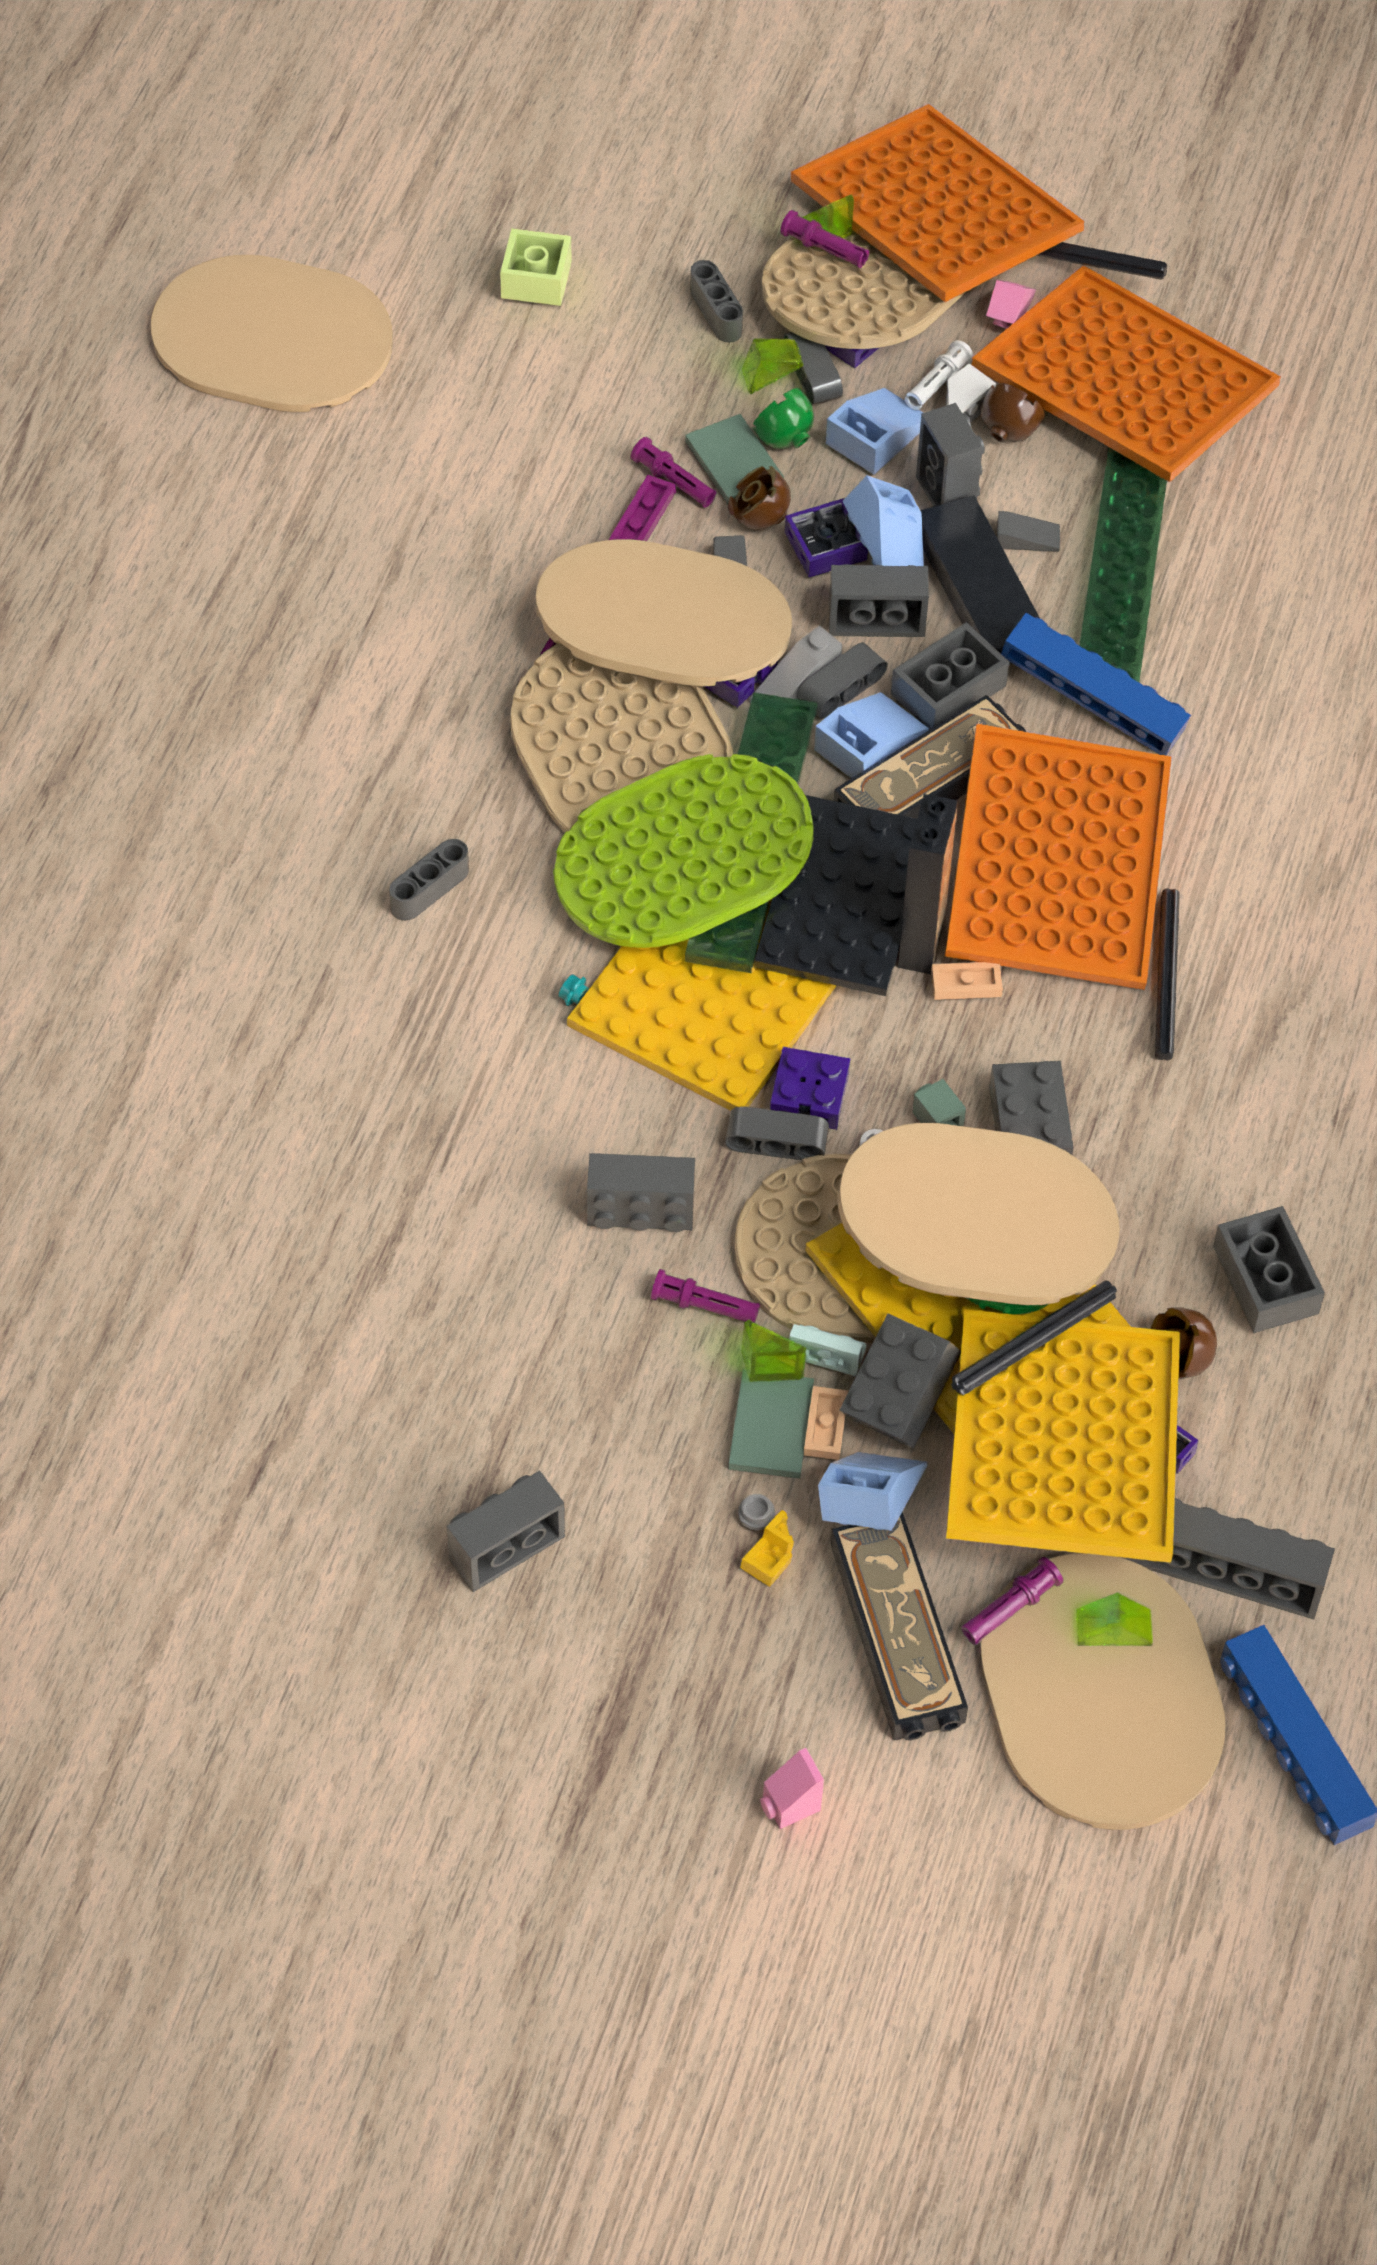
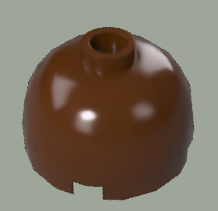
(1009, 414)
(761, 499)
(1197, 1338)

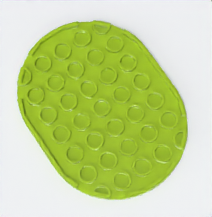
(683, 850)

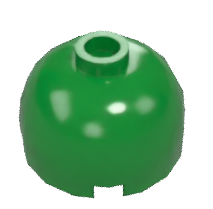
(786, 422)

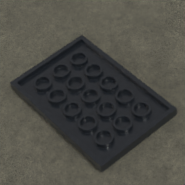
(847, 902)

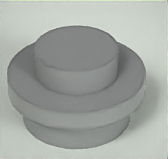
(756, 1512)

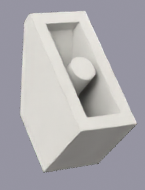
(968, 390)

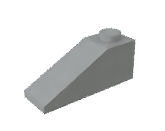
(800, 663)

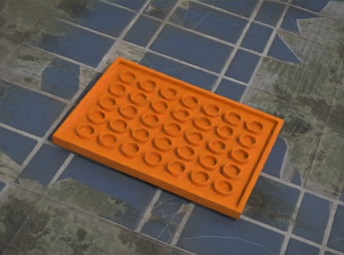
(939, 202)
(1126, 372)
(1059, 857)

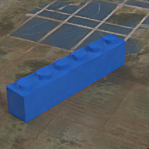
(1095, 684)
(1299, 1735)

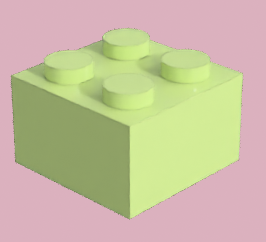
(536, 267)

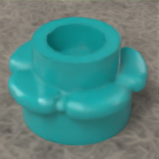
(573, 989)

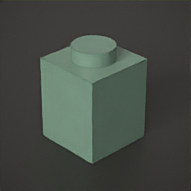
(938, 1105)

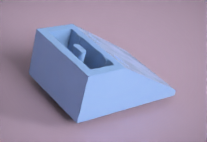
(872, 428)
(887, 522)
(865, 733)
(868, 1489)

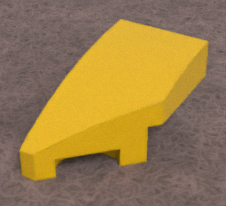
(771, 1553)

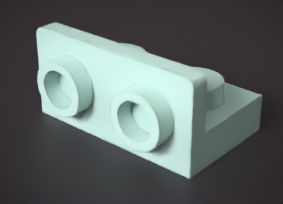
(829, 1349)

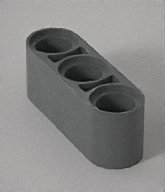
(716, 301)
(819, 373)
(843, 679)
(415, 881)
(776, 1133)

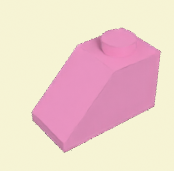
(1009, 302)
(793, 1790)

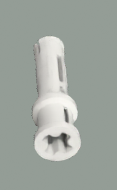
(943, 368)

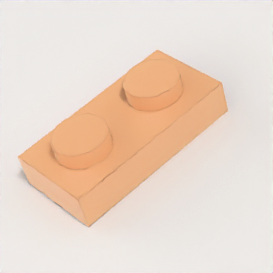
(966, 980)
(825, 1423)

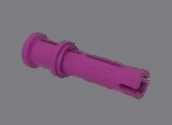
(813, 235)
(663, 465)
(688, 1288)
(1025, 1591)

